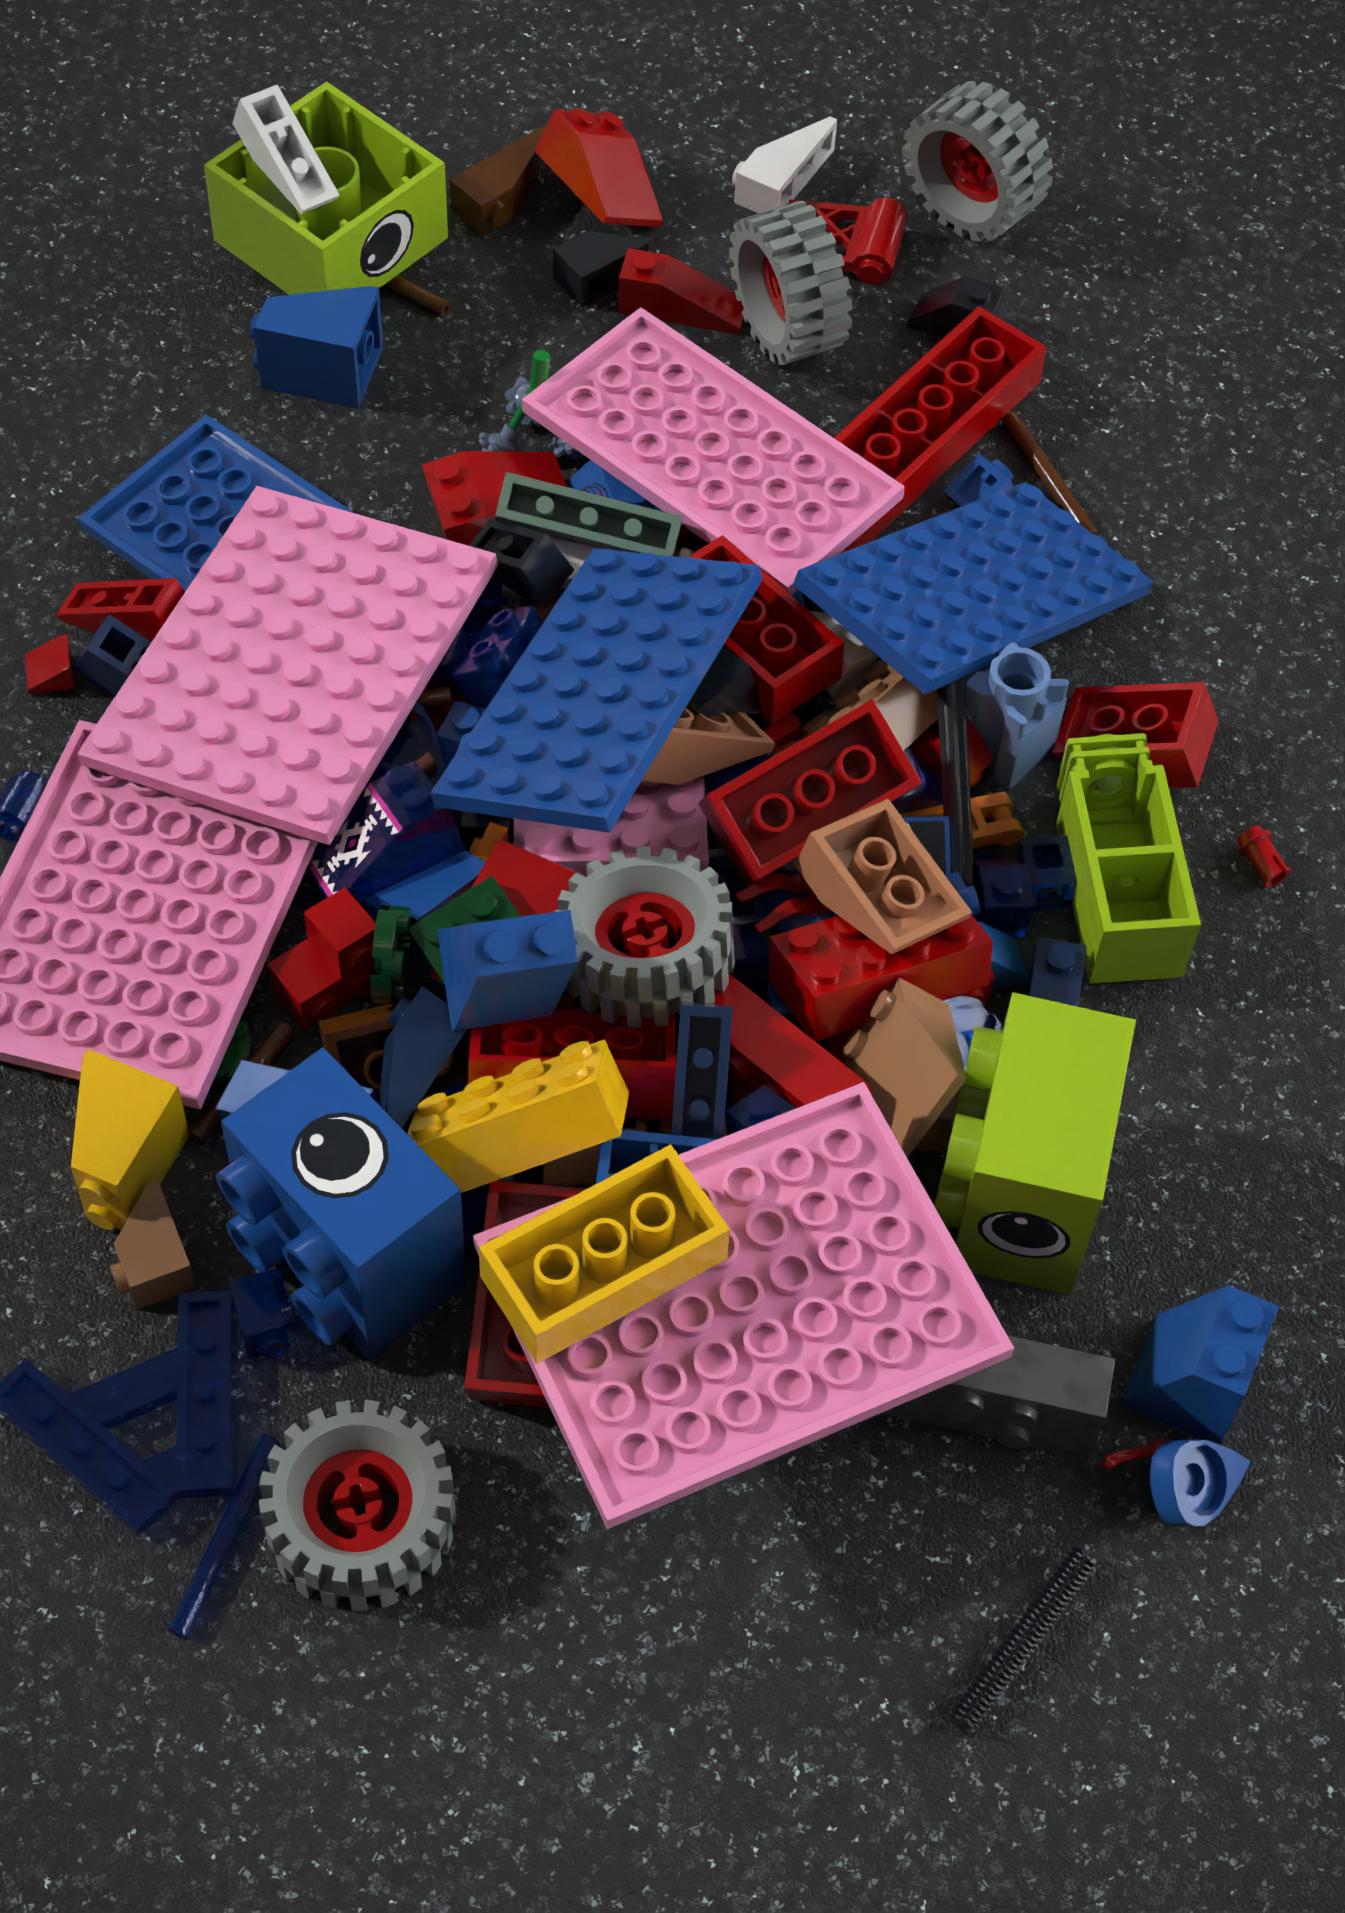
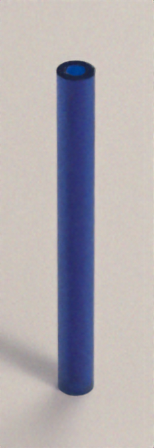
(222, 1540)

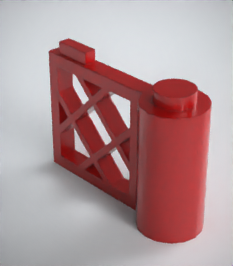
(872, 240)

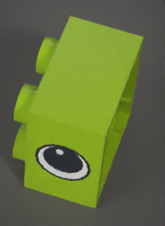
(379, 225)
(1034, 1140)

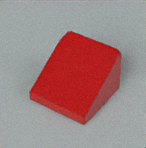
(50, 667)

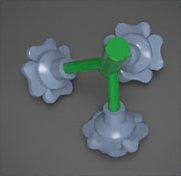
(506, 438)

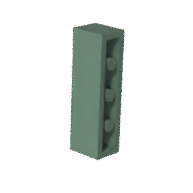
(586, 517)

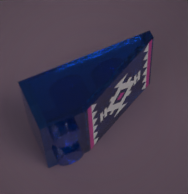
(386, 837)

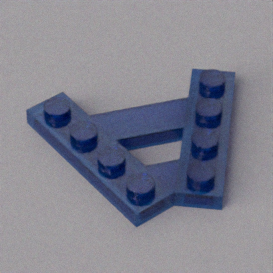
(76, 1425)

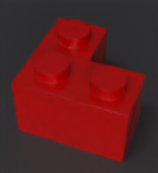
(330, 964)

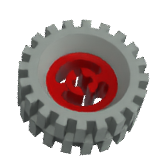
(977, 160)
(790, 282)
(641, 905)
(350, 1458)

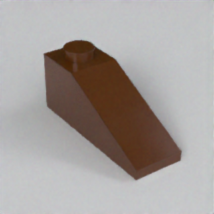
(498, 185)

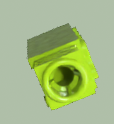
(1128, 861)

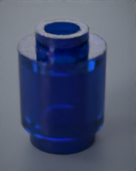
(18, 803)

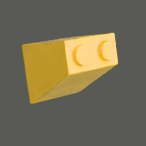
(123, 1136)

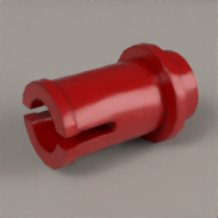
(1262, 854)

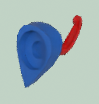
(1187, 1477)

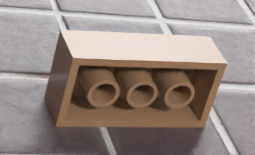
(899, 701)

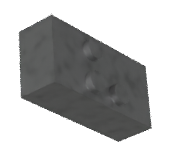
(1034, 1399)

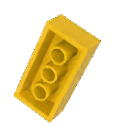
(523, 1116)
(603, 1253)

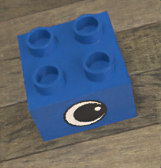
(342, 1206)

